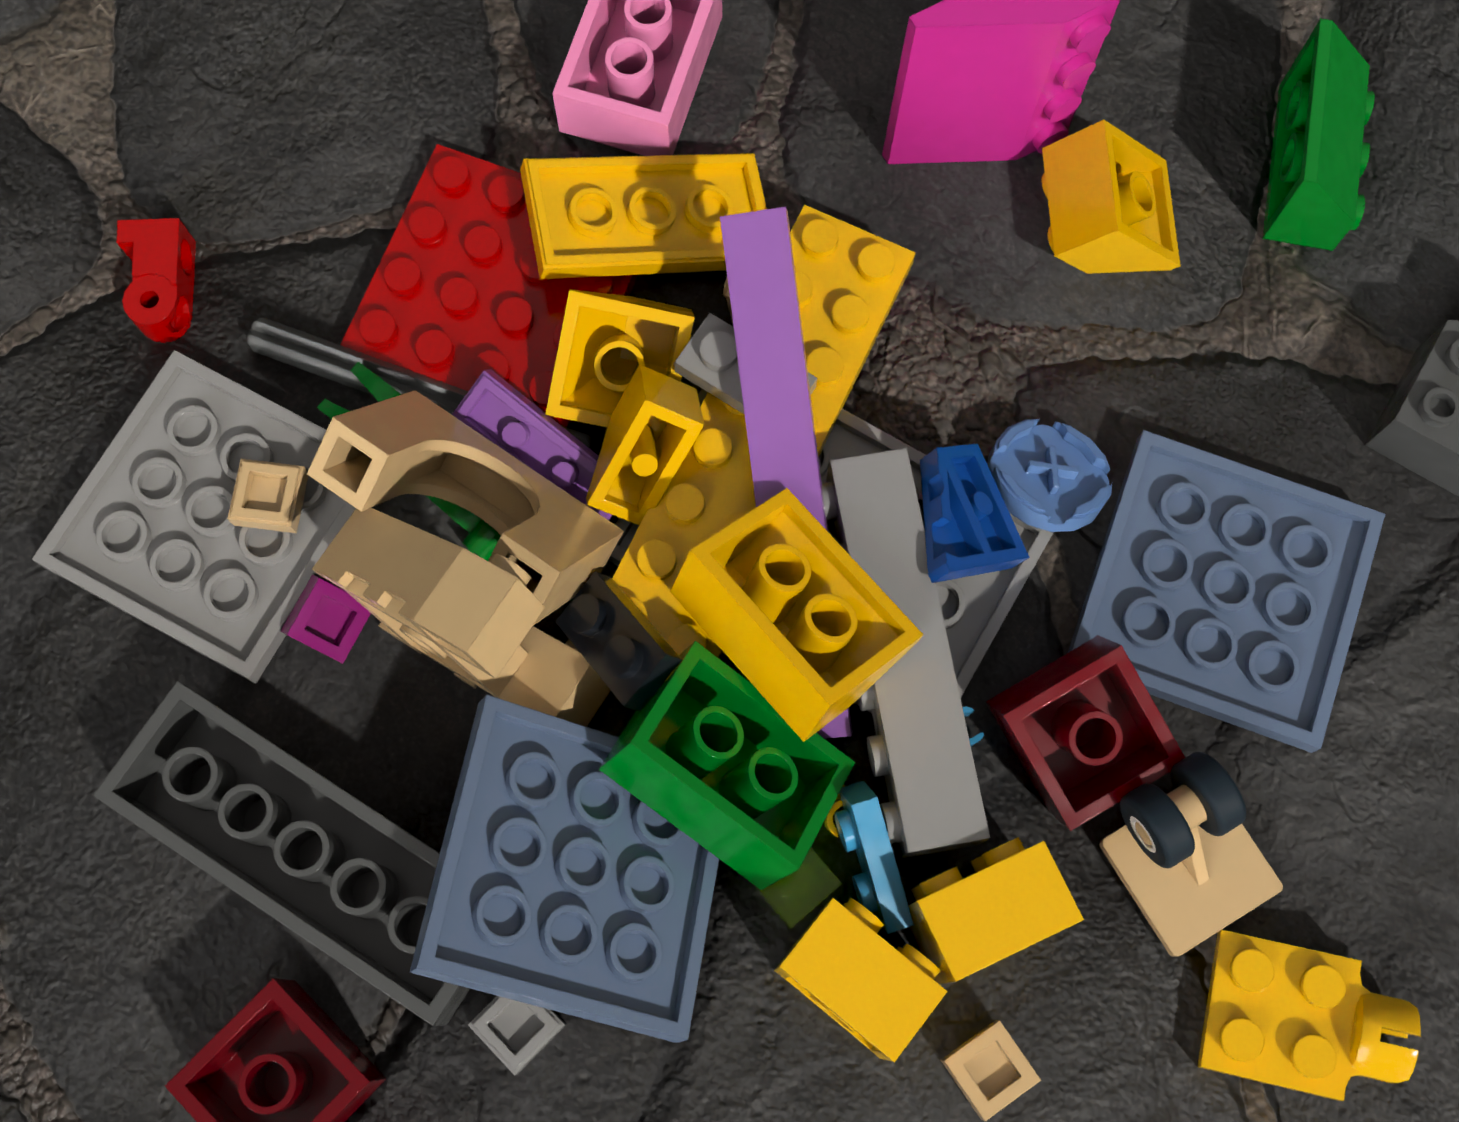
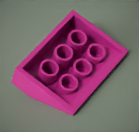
(992, 78)

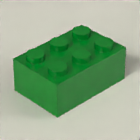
(728, 769)

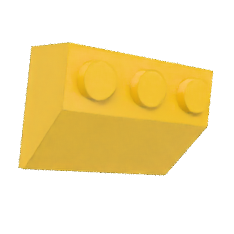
(793, 612)

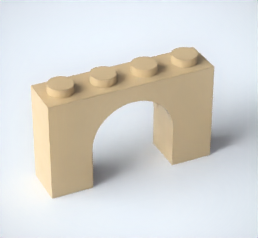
(424, 450)

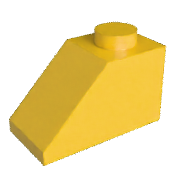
(644, 444)

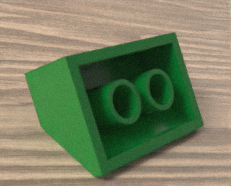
(1319, 143)

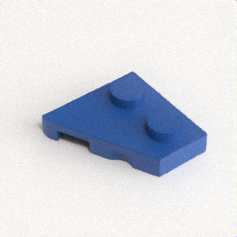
(965, 516)

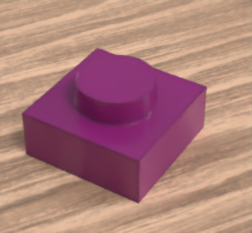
(326, 619)

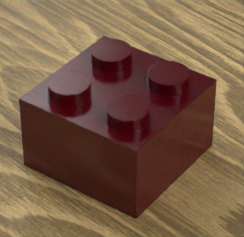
(1086, 731)
(277, 1065)

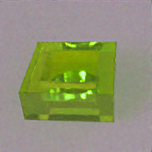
(801, 890)

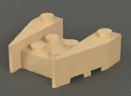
(461, 614)

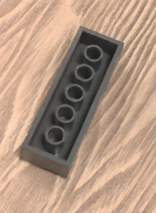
(284, 842)

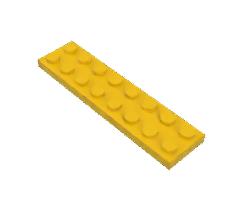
(844, 296)

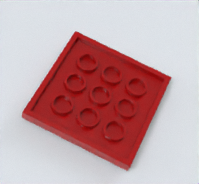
(466, 285)

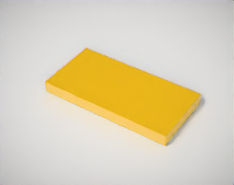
(635, 212)

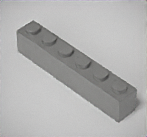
(917, 703)

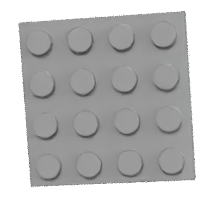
(156, 526)

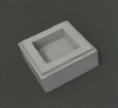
(516, 1030)

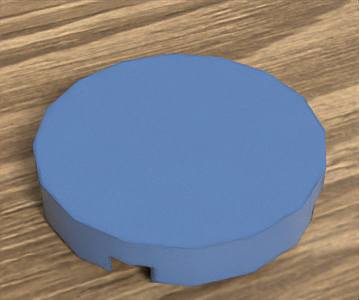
(1050, 475)

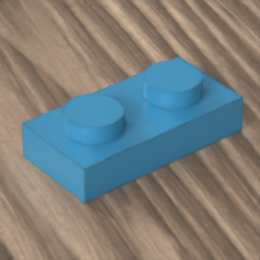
(864, 830)

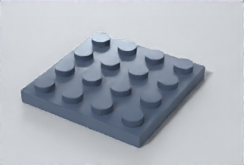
(1231, 588)
(564, 882)

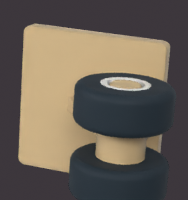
(1189, 854)

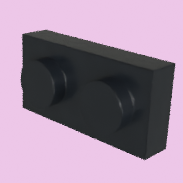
(618, 641)

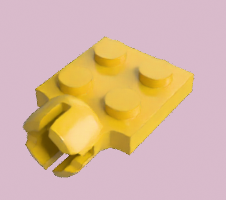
(1300, 1019)

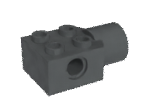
(1423, 413)

